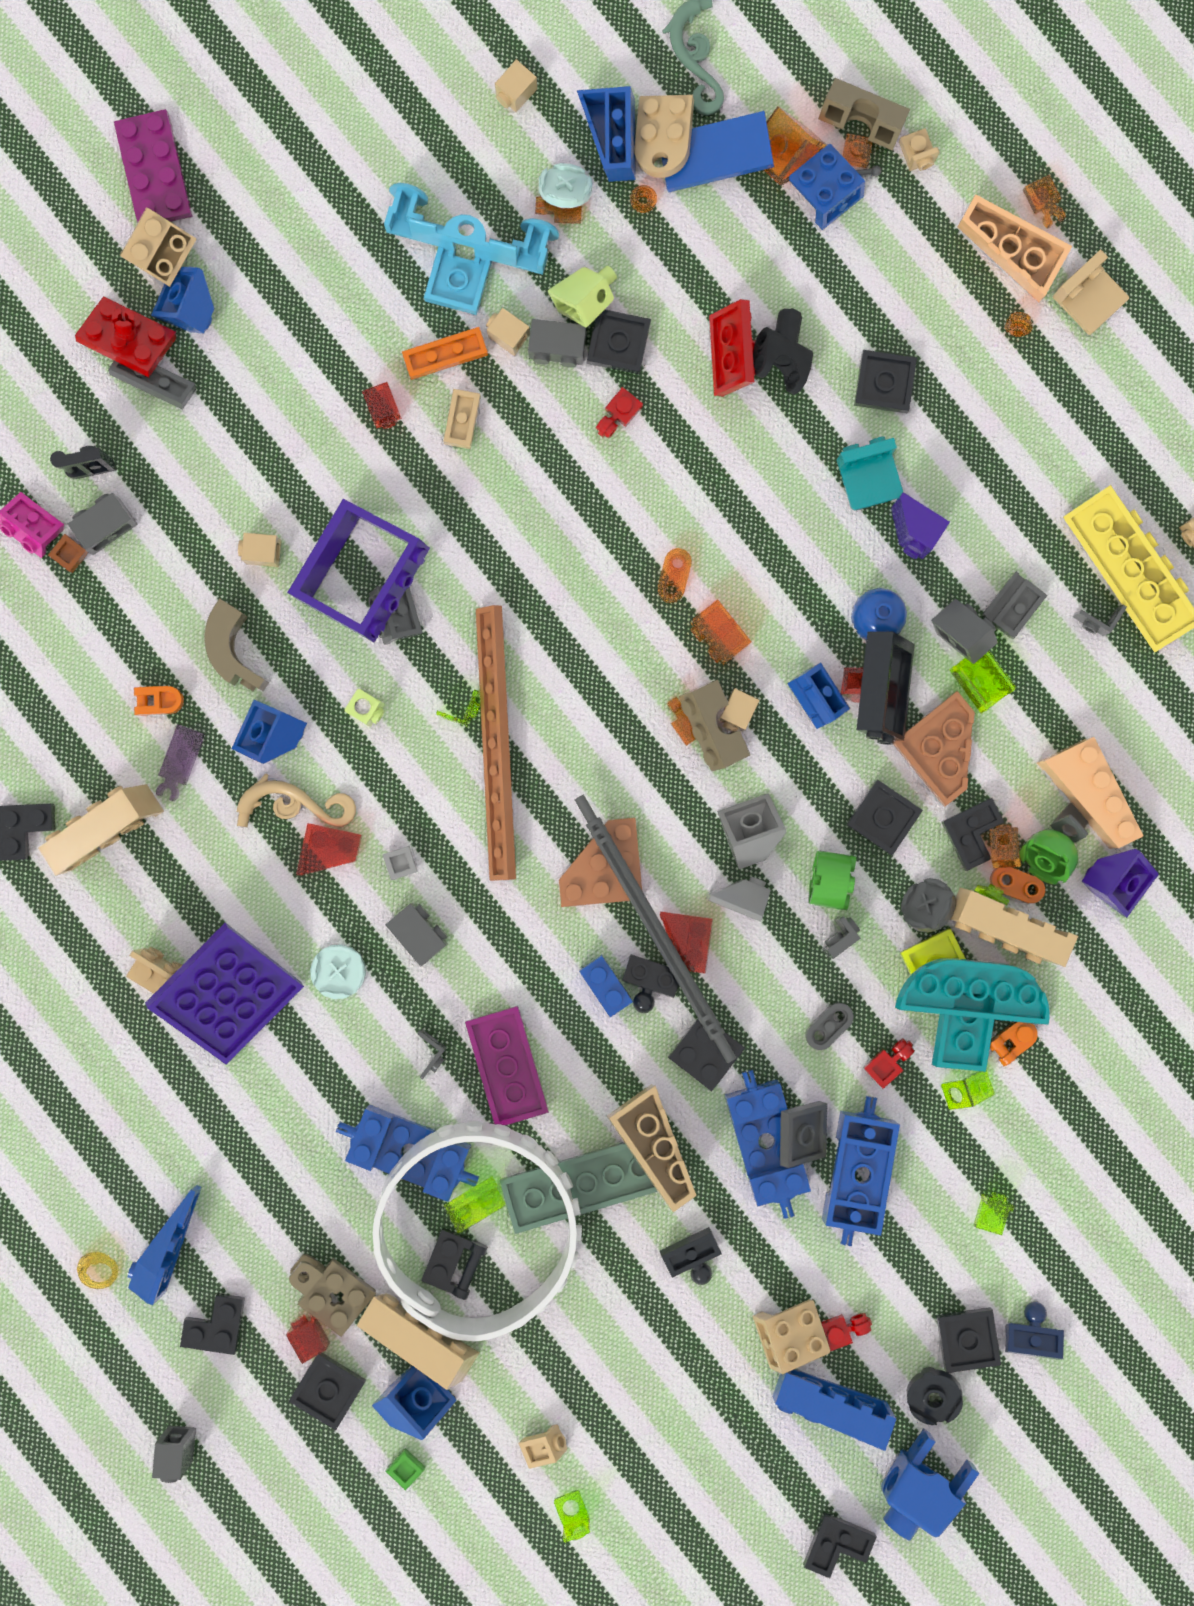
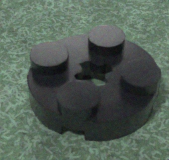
(934, 1381)

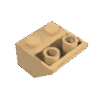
(158, 246)

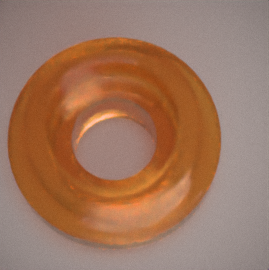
(643, 191)
(1019, 324)

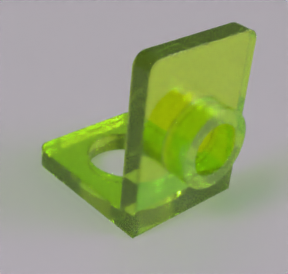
(471, 712)
(973, 1090)
(575, 1525)

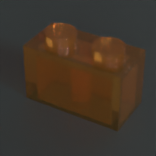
(720, 633)

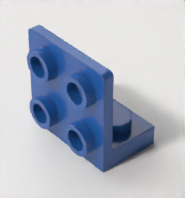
(828, 185)

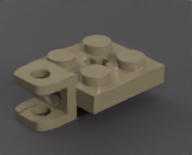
(321, 1282)

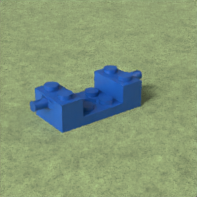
(758, 1112)
(867, 1143)
(379, 1145)

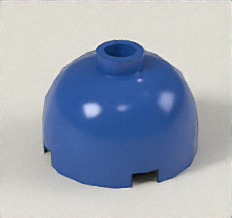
(879, 611)

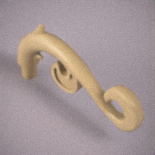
(264, 787)

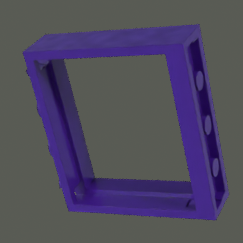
(327, 550)

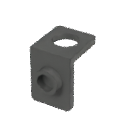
(1095, 626)
(1071, 823)
(437, 1060)

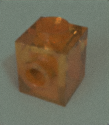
(1005, 846)

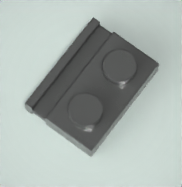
(1014, 605)

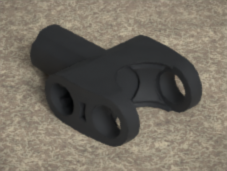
(783, 351)

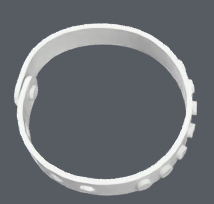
(422, 1303)

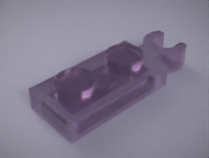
(179, 760)

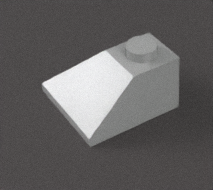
(752, 829)
(743, 897)

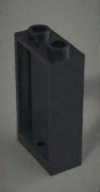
(885, 687)

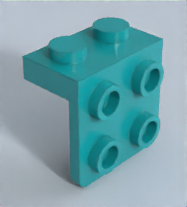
(870, 473)

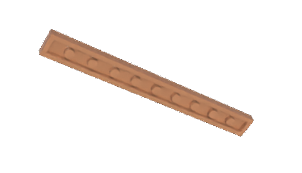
(495, 743)

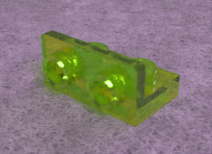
(474, 1205)

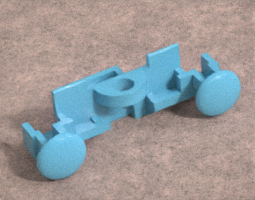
(457, 280)

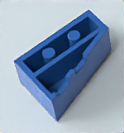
(612, 125)

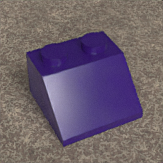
(916, 526)

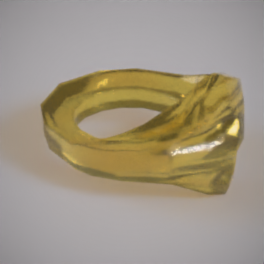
(96, 1258)

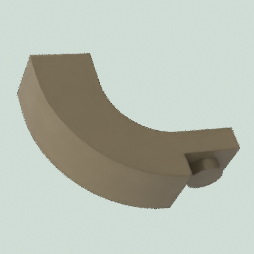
(219, 640)

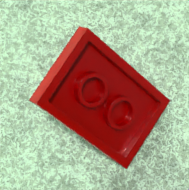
(125, 336)
(732, 348)

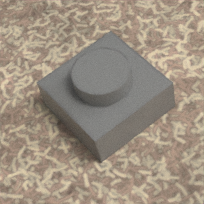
(400, 863)

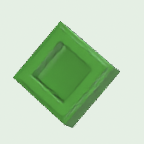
(405, 1469)

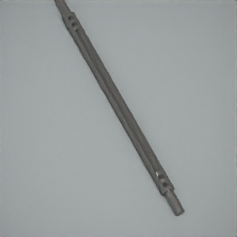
(656, 930)

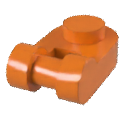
(166, 700)
(1021, 1036)

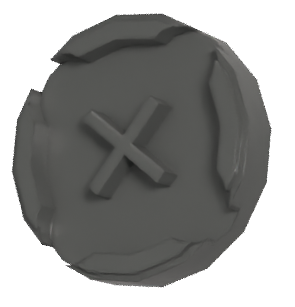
(928, 905)

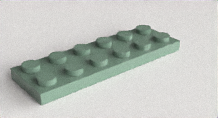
(597, 1178)

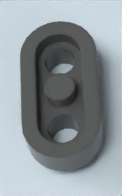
(831, 1029)

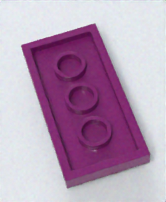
(153, 165)
(506, 1066)

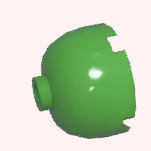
(1050, 856)

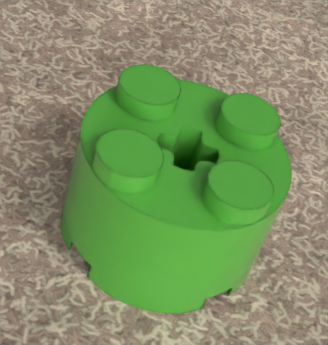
(832, 880)

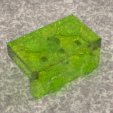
(983, 681)

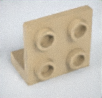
(1091, 294)
(151, 969)
(792, 1336)

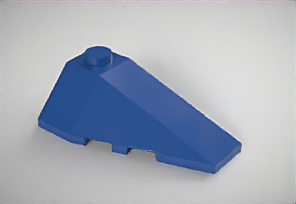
(155, 1267)

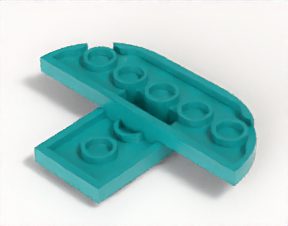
(968, 1000)

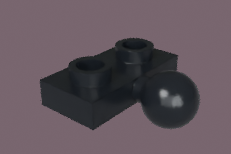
(650, 977)
(692, 1254)

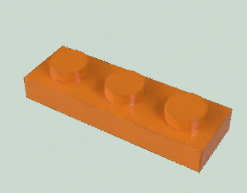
(445, 353)

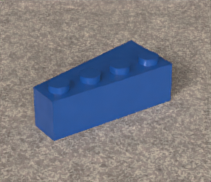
(835, 1407)

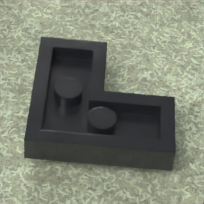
(17, 822)
(965, 832)
(221, 1332)
(837, 1537)

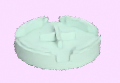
(565, 185)
(338, 971)

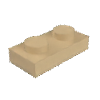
(462, 418)

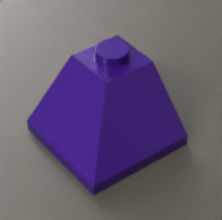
(1121, 880)

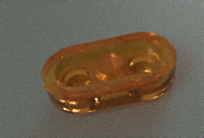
(674, 576)

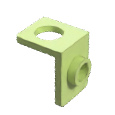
(376, 710)

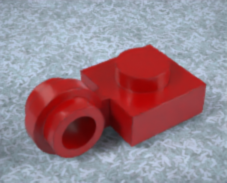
(622, 409)
(884, 1067)
(838, 1332)

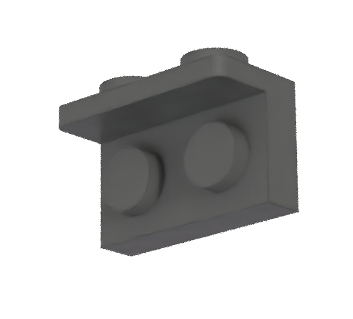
(402, 622)
(840, 942)

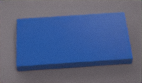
(724, 151)

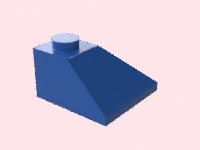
(186, 301)
(268, 733)
(414, 1403)

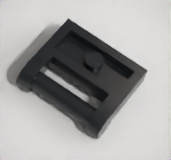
(82, 464)
(445, 1260)

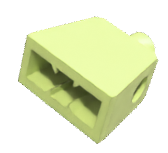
(584, 294)

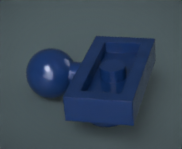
(1034, 1339)

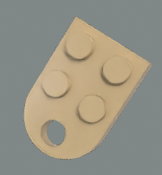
(665, 132)

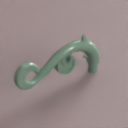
(691, 58)

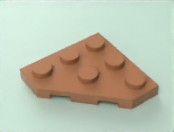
(941, 748)
(590, 875)

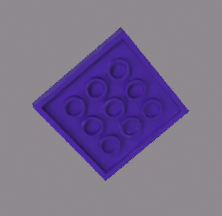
(224, 994)

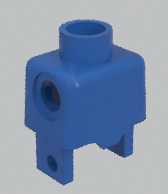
(921, 1495)

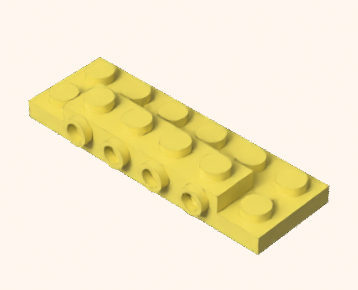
(1133, 567)

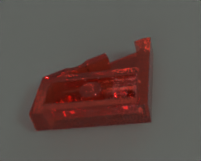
(327, 849)
(690, 937)

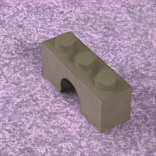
(850, 102)
(701, 709)

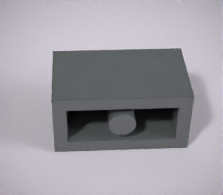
(557, 342)
(102, 523)
(965, 630)
(417, 933)
(173, 1453)

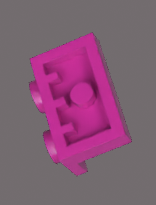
(29, 524)

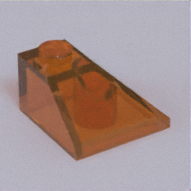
(790, 145)

